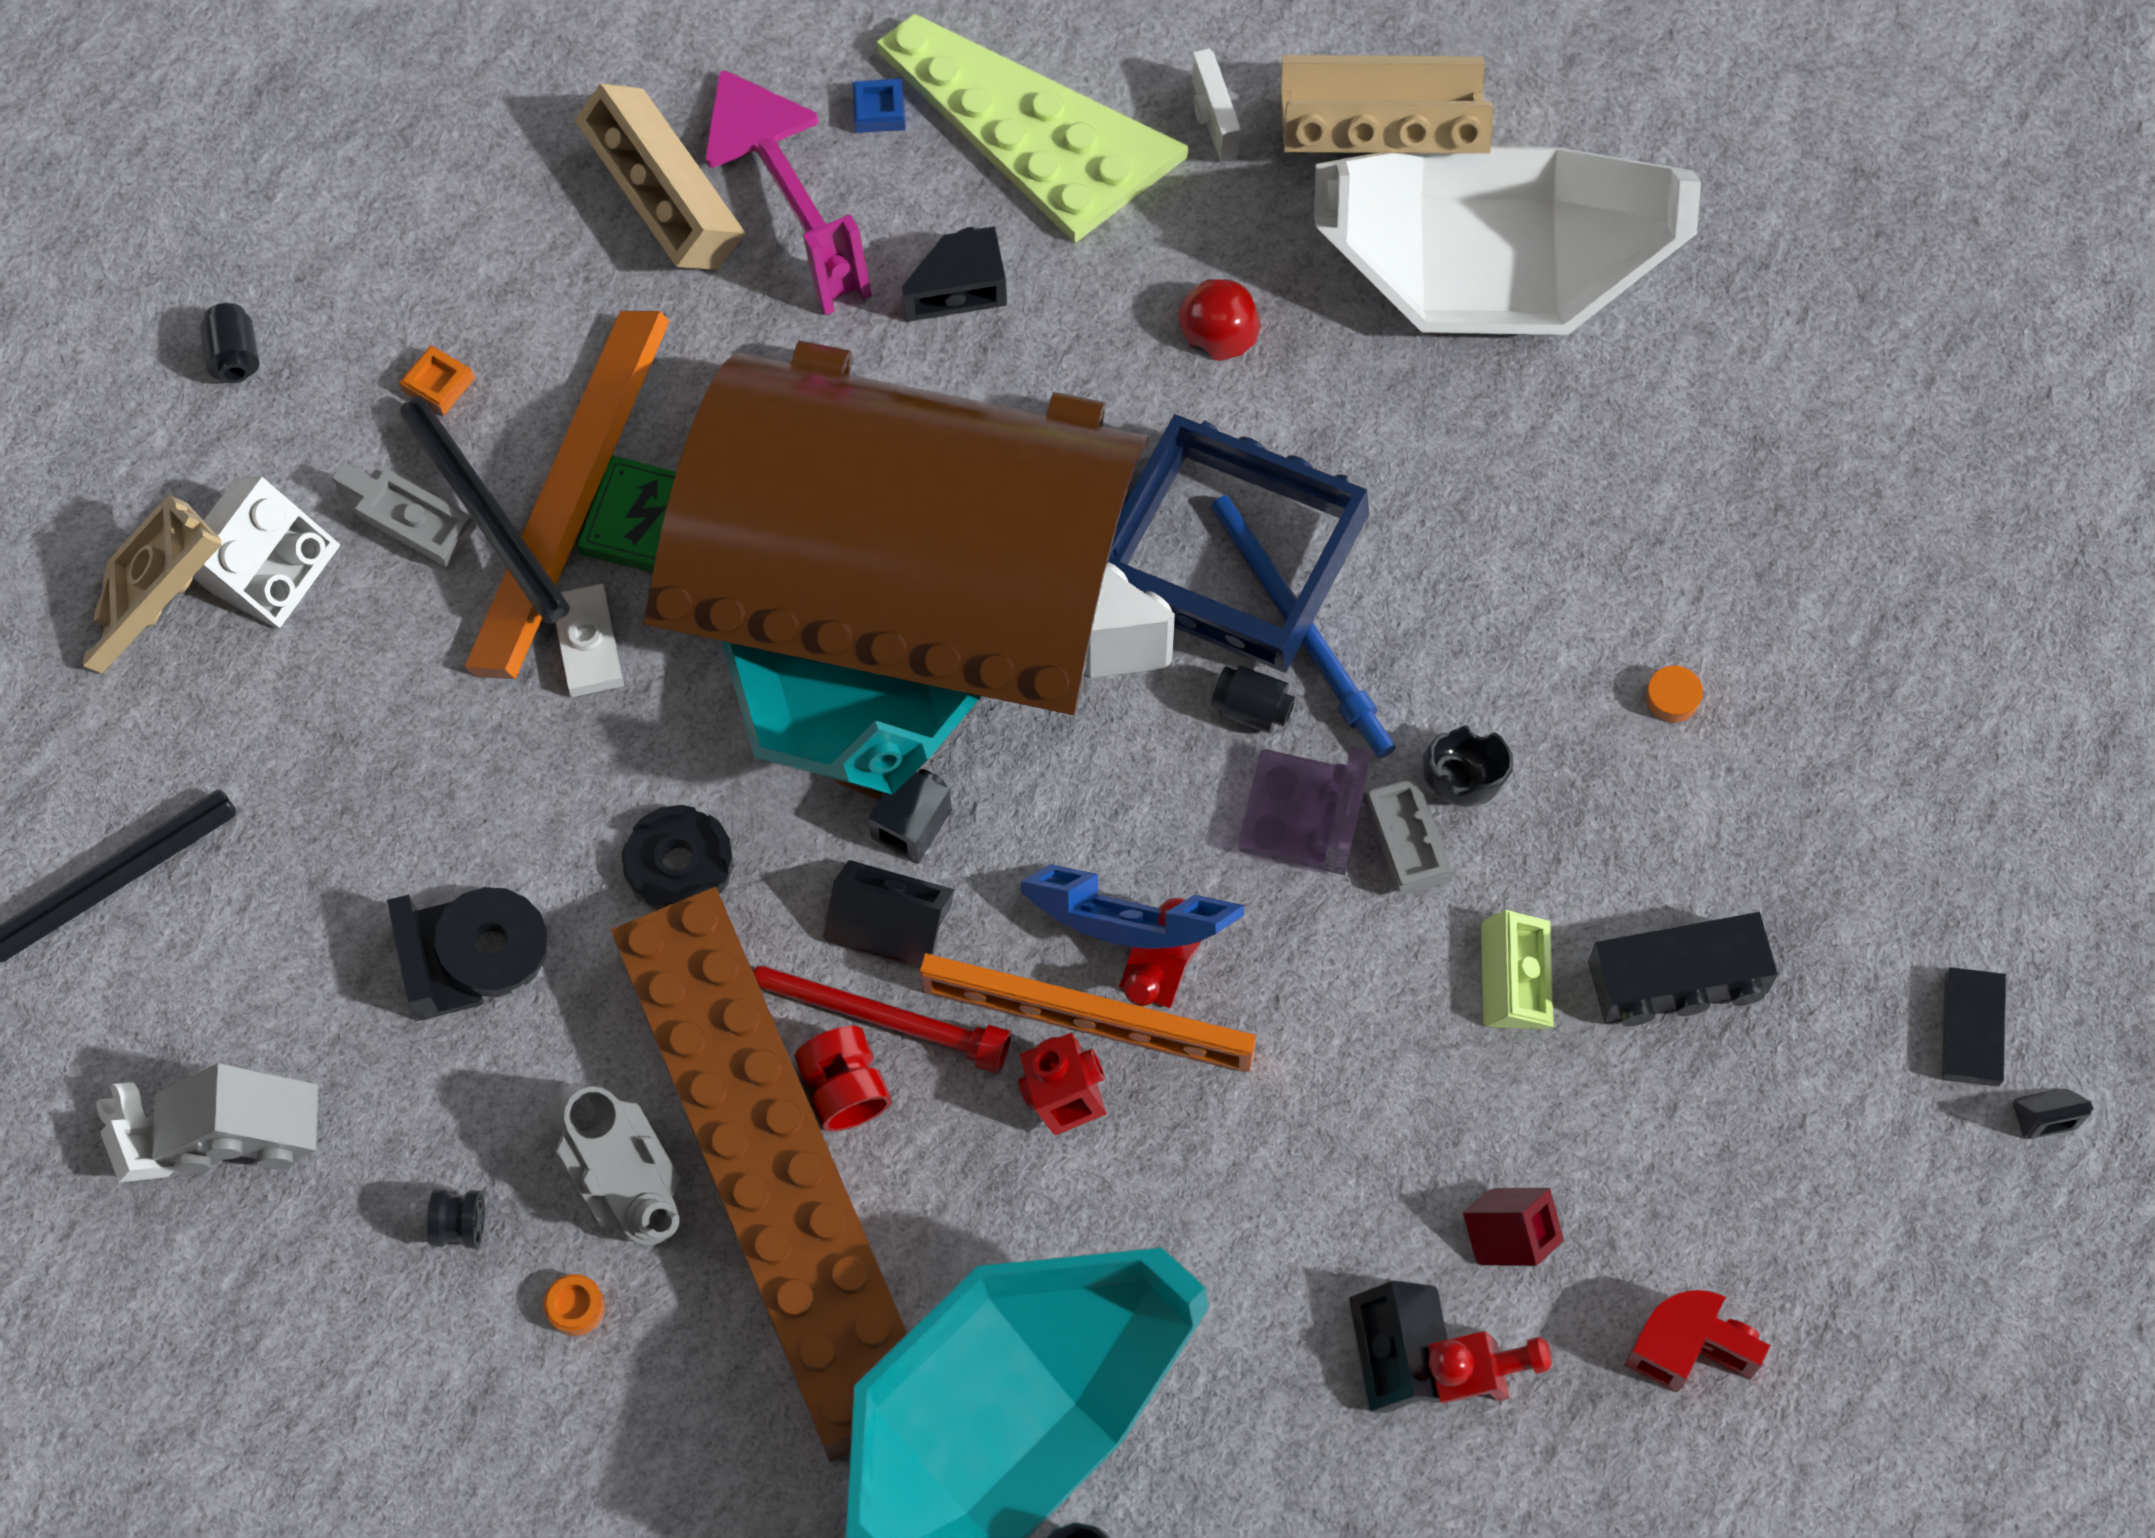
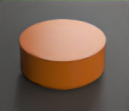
(1674, 693)
(574, 1305)

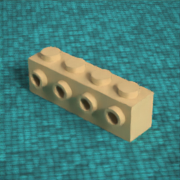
(659, 177)

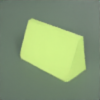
(1516, 971)

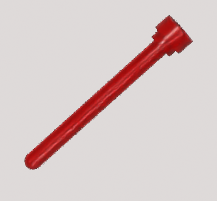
(984, 1046)

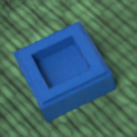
(878, 105)

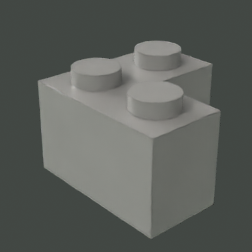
(234, 1115)

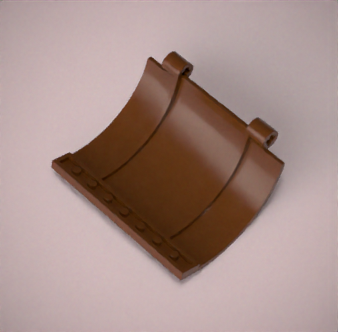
(893, 527)

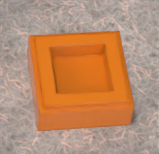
(437, 379)

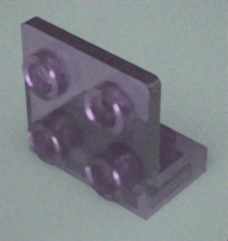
(1305, 809)

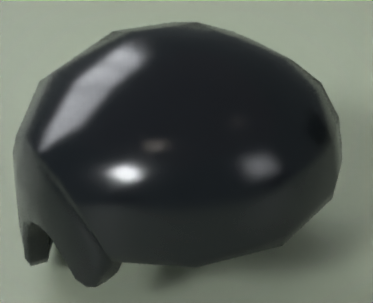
(1467, 767)

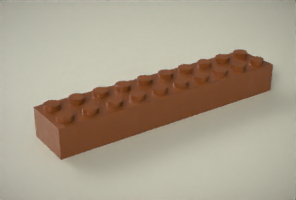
(764, 1154)

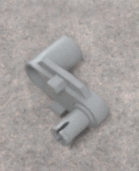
(617, 1165)

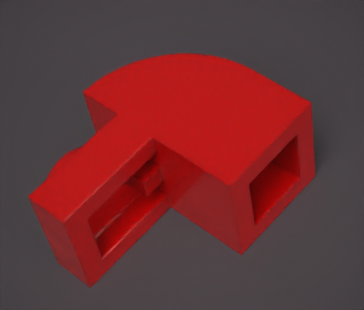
(1690, 1326)

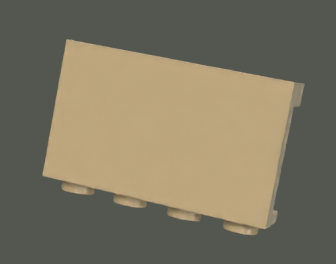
(1384, 104)

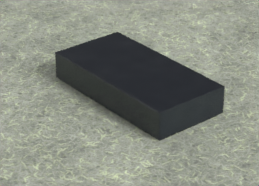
(1974, 1027)

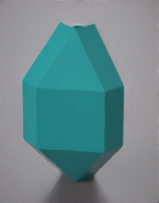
(841, 718)
(1014, 1393)

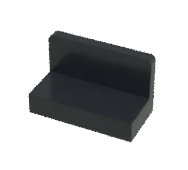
(886, 913)
(425, 982)
(1393, 1338)

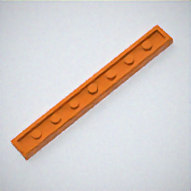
(570, 487)

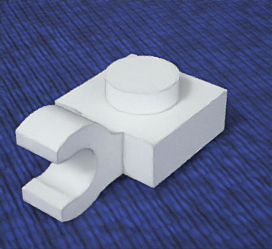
(129, 1135)

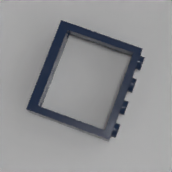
(1254, 464)

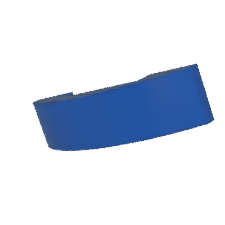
(1074, 900)

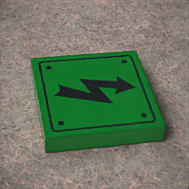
(627, 514)

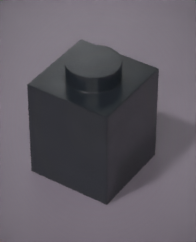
(912, 815)

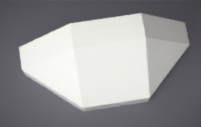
(1504, 235)

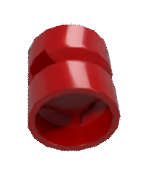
(845, 1086)

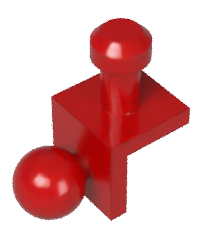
(1157, 972)
(1476, 1367)

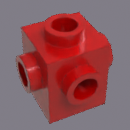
(1062, 1083)

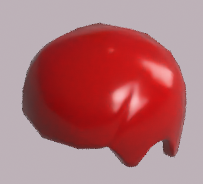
(1219, 318)

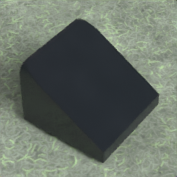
(2051, 1112)

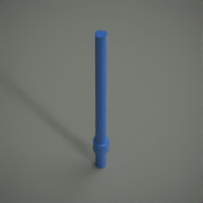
(1355, 704)

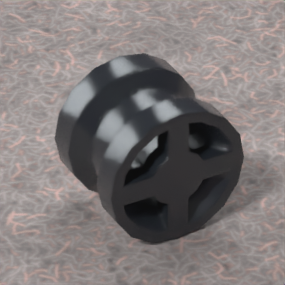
(455, 1218)

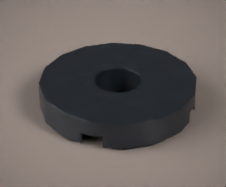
(670, 829)
(483, 912)

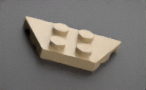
(147, 575)

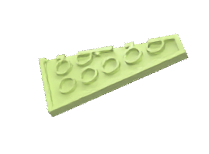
(1049, 141)

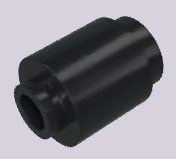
(229, 343)
(1253, 698)

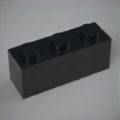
(1682, 969)

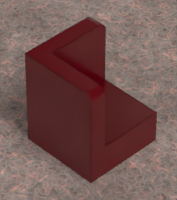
(1513, 1226)

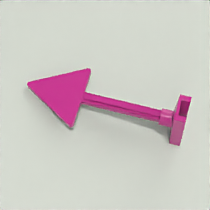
(753, 120)

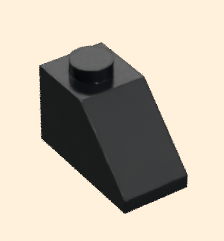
(957, 276)

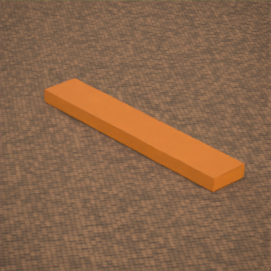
(1087, 1013)

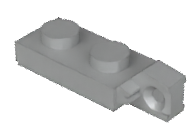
(405, 512)

